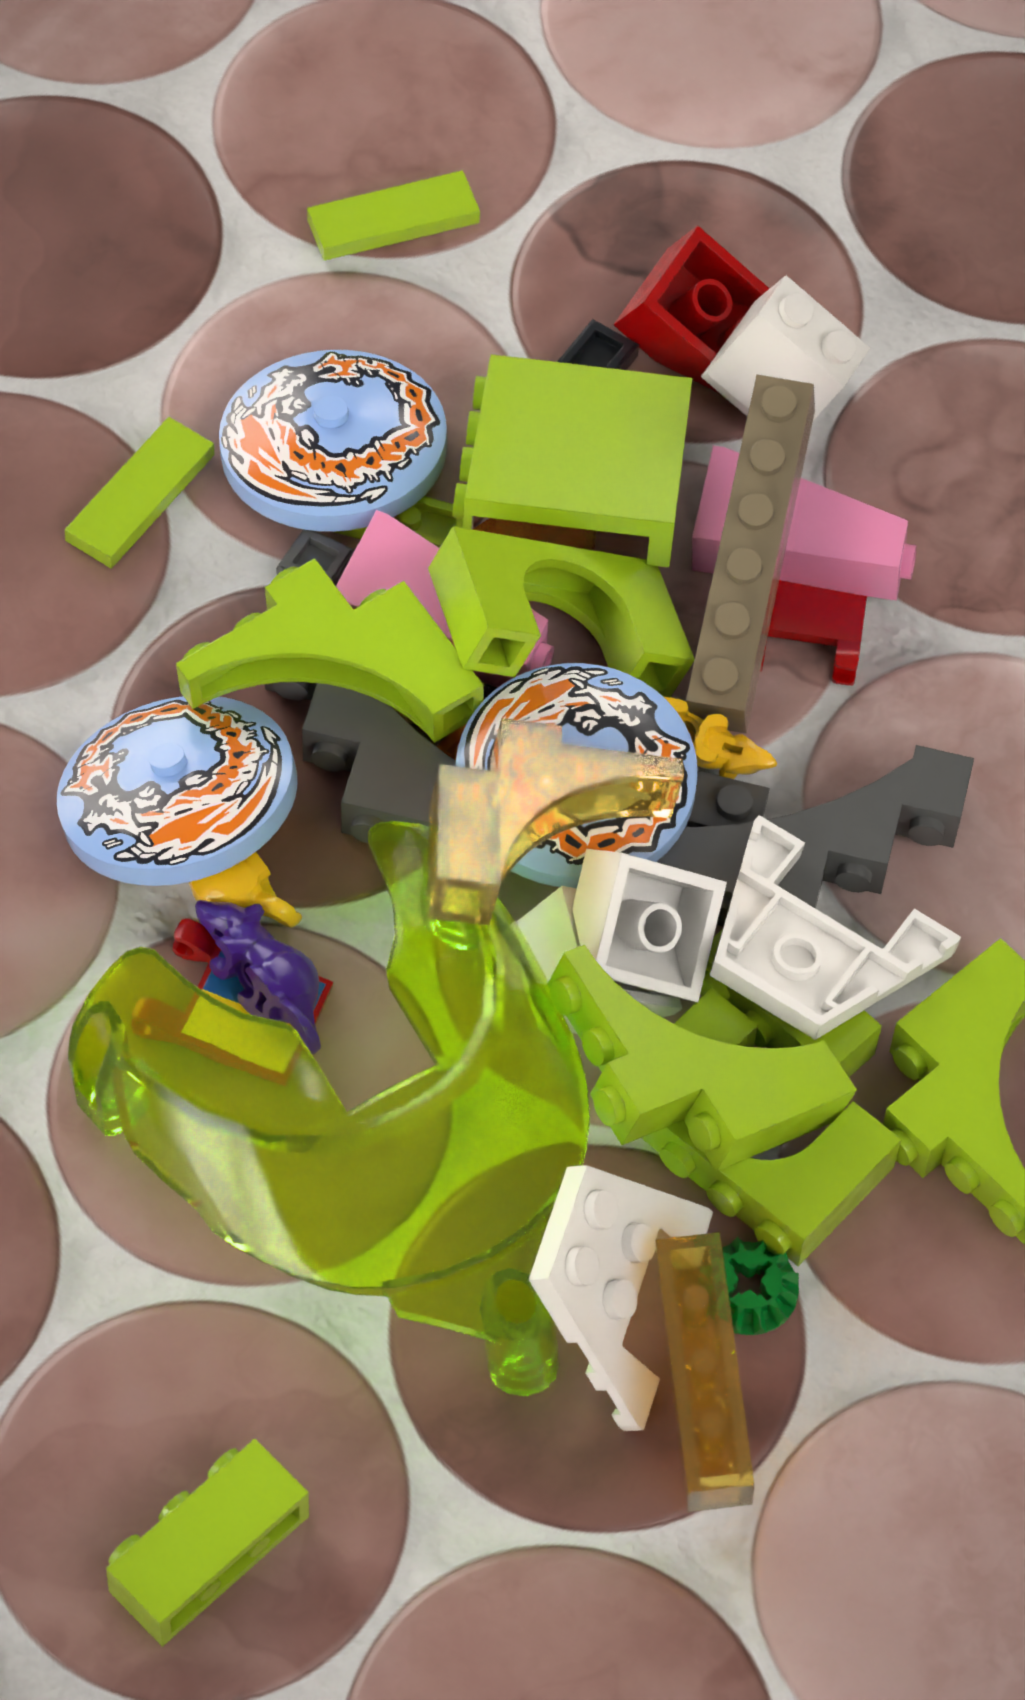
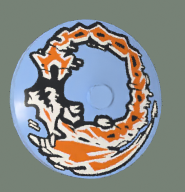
(333, 440)
(597, 711)
(177, 791)

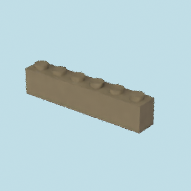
(751, 551)

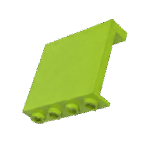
(576, 449)

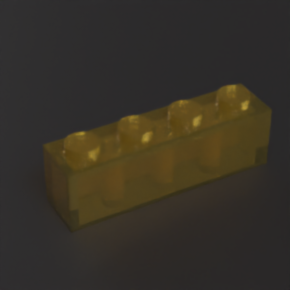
(704, 1372)

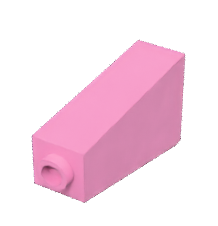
(830, 539)
(396, 554)

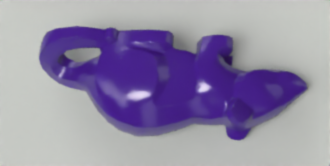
(275, 977)

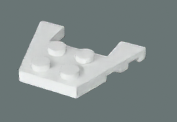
(803, 960)
(594, 1270)

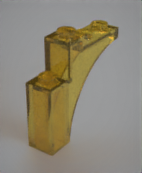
(533, 791)

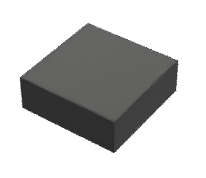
(329, 554)

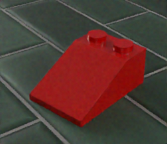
(690, 305)

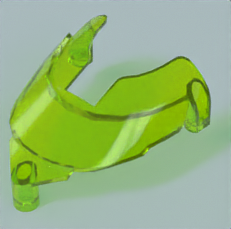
(406, 1197)

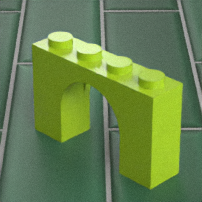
(623, 602)
(787, 1199)

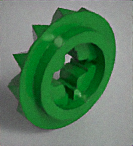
(780, 1287)

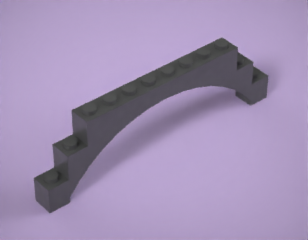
(843, 839)

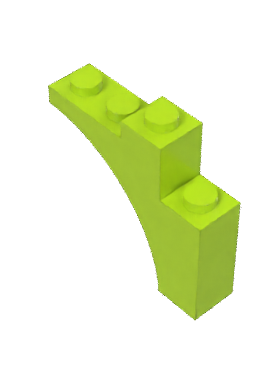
(315, 636)
(662, 1074)
(955, 1108)

